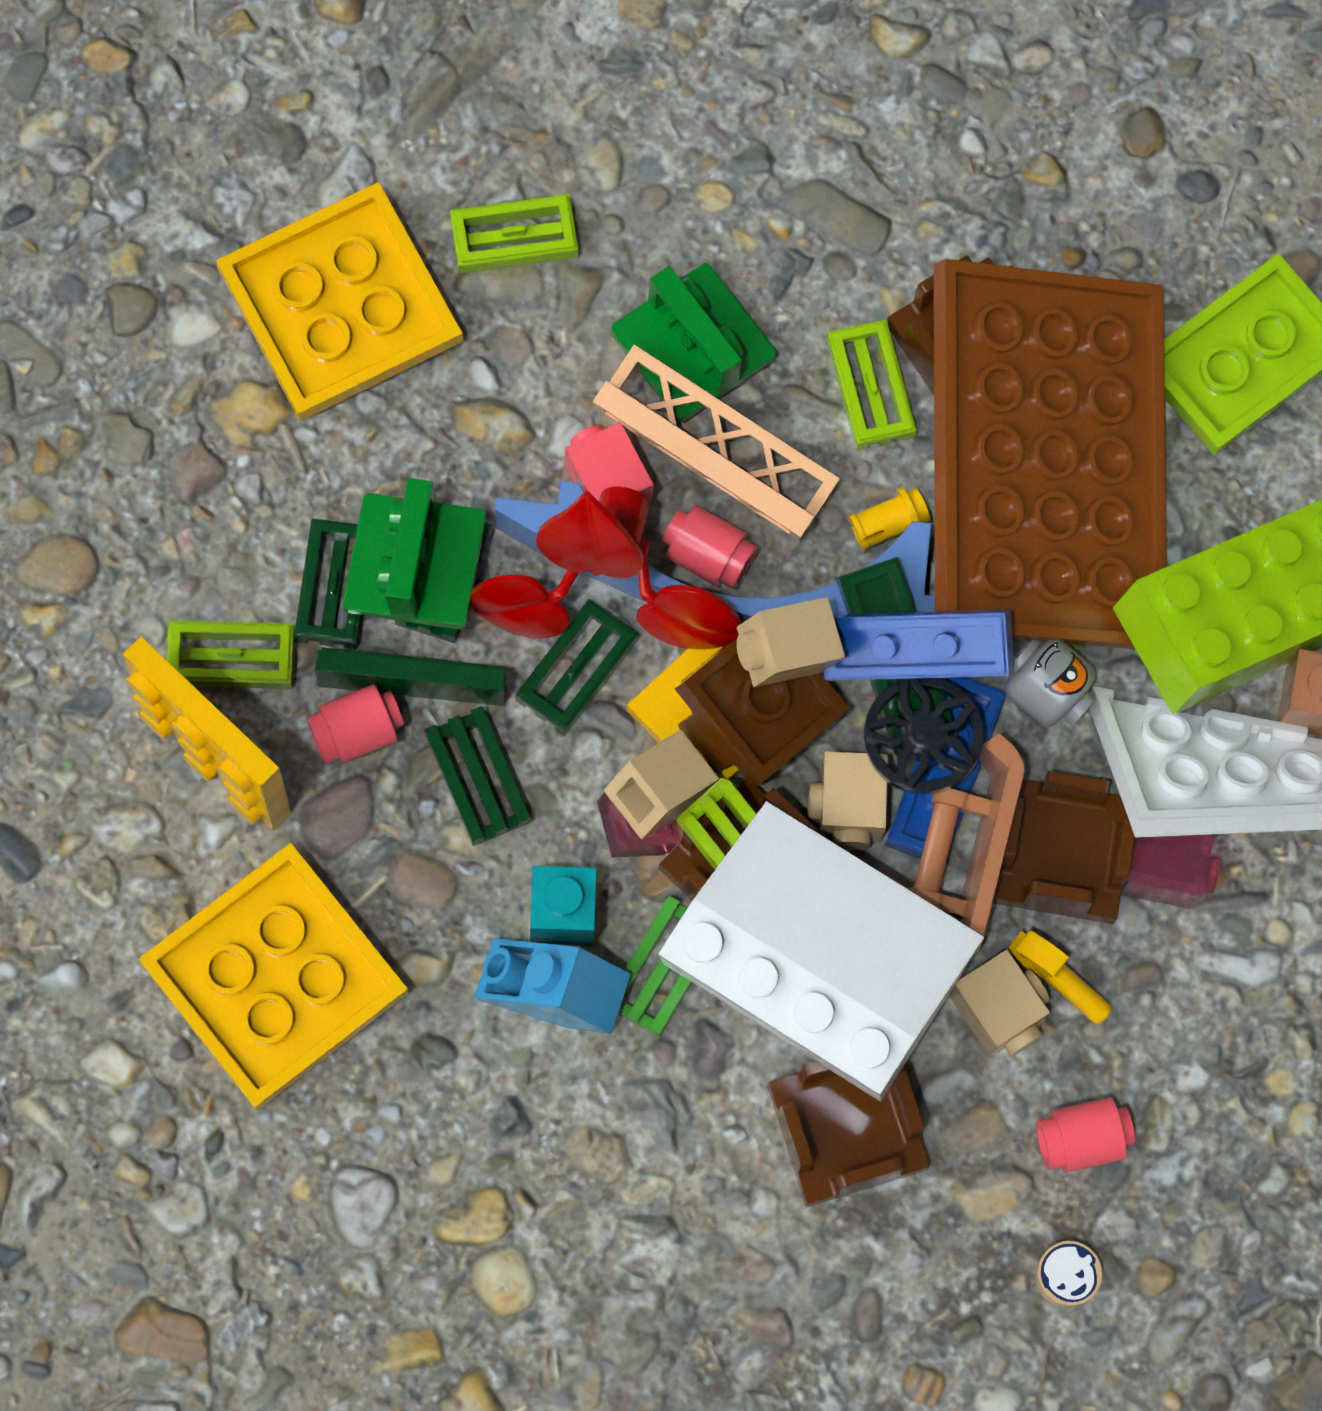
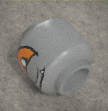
(1051, 682)

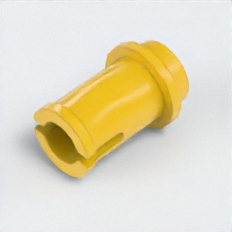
(888, 518)

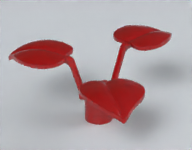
(605, 541)

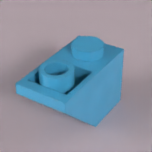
(553, 984)

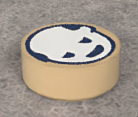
(1068, 1274)

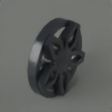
(923, 735)

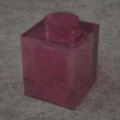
(1172, 870)

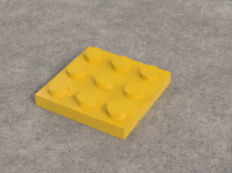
(339, 301)
(207, 736)
(273, 976)

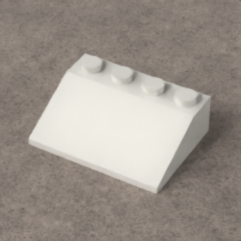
(821, 950)

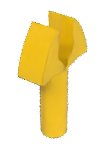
(1048, 962)

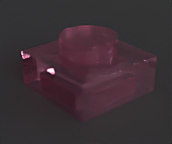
(624, 840)

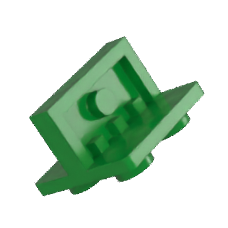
(696, 332)
(414, 558)

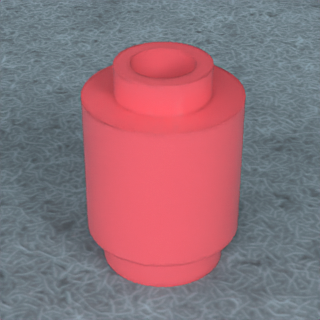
(709, 547)
(355, 724)
(1085, 1135)

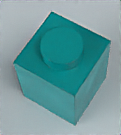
(563, 905)

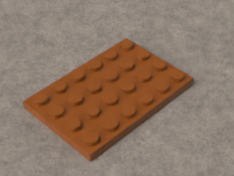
(1047, 446)

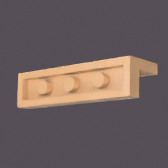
(704, 461)

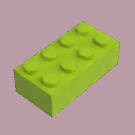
(1229, 610)

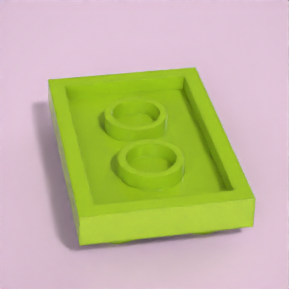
(1244, 354)

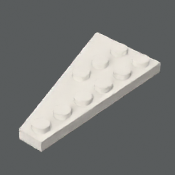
(1208, 771)

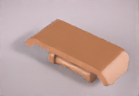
(996, 813)

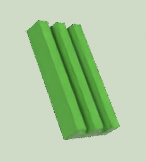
(635, 1013)

